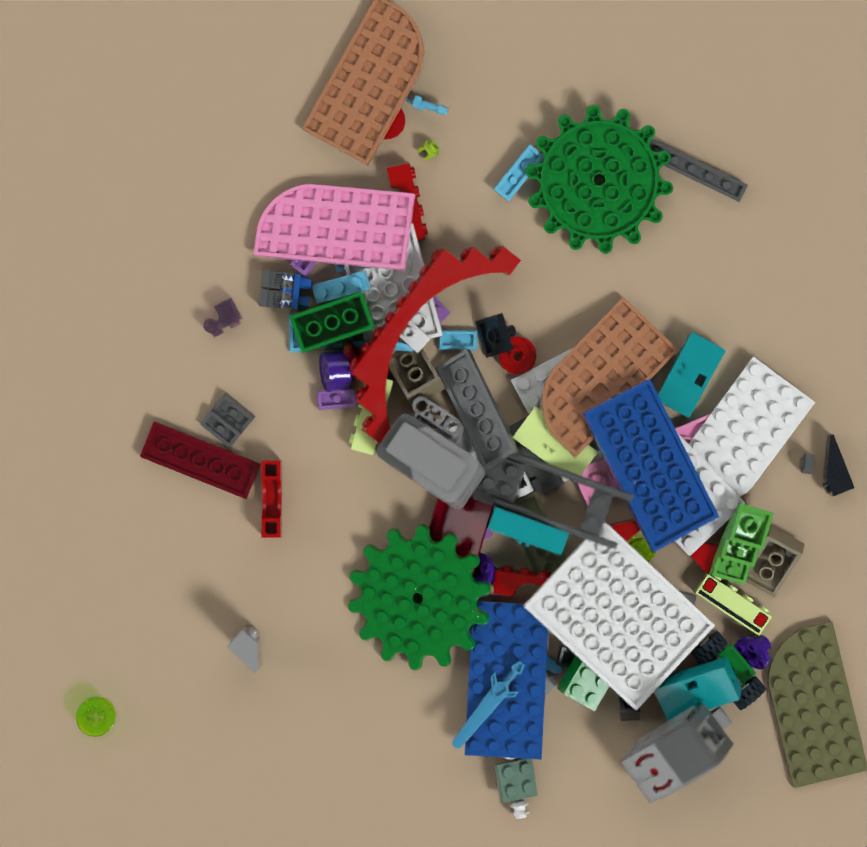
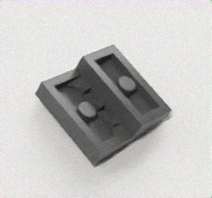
(227, 420)

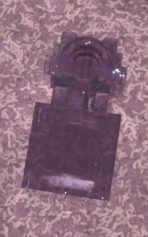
(228, 316)

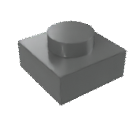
(806, 463)

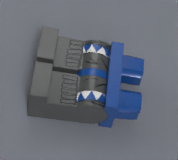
(290, 290)

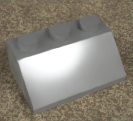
(248, 647)

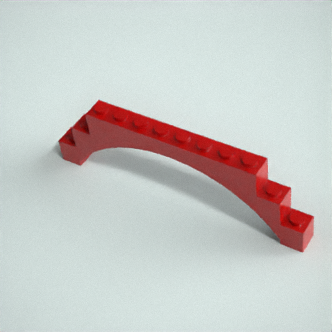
(375, 358)

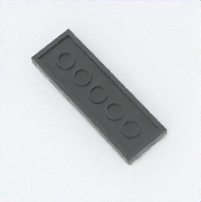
(477, 409)

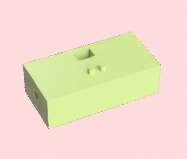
(537, 438)

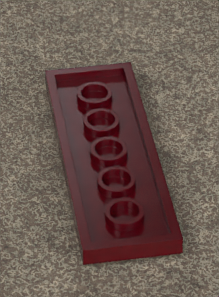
(200, 460)

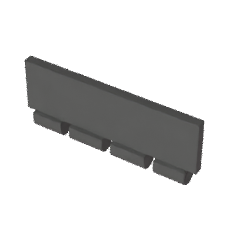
(544, 480)

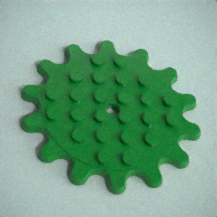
(628, 171)
(447, 593)

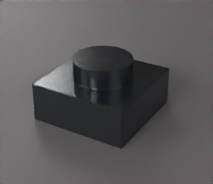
(565, 656)

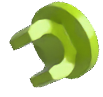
(431, 148)

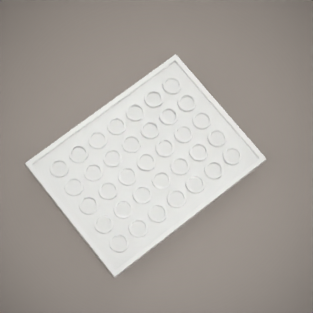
(619, 616)

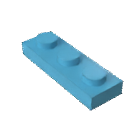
(516, 174)
(341, 287)

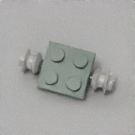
(515, 783)

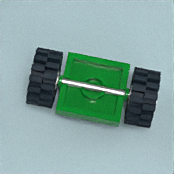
(712, 650)

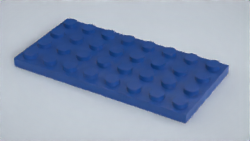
(650, 464)
(518, 721)

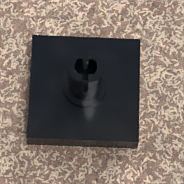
(495, 335)

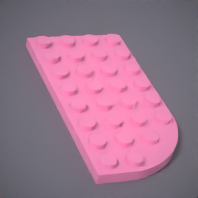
(337, 226)

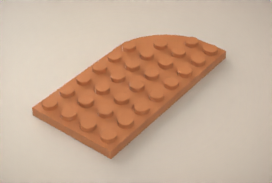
(369, 83)
(606, 362)

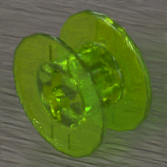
(89, 725)

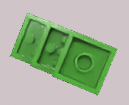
(741, 543)

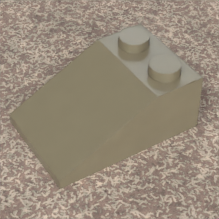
(415, 374)
(775, 561)

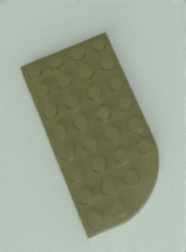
(815, 707)

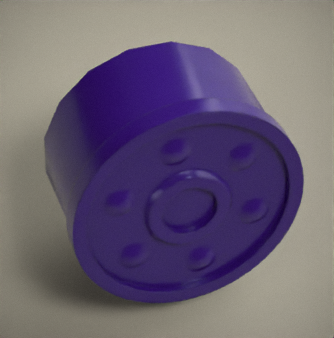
(334, 371)

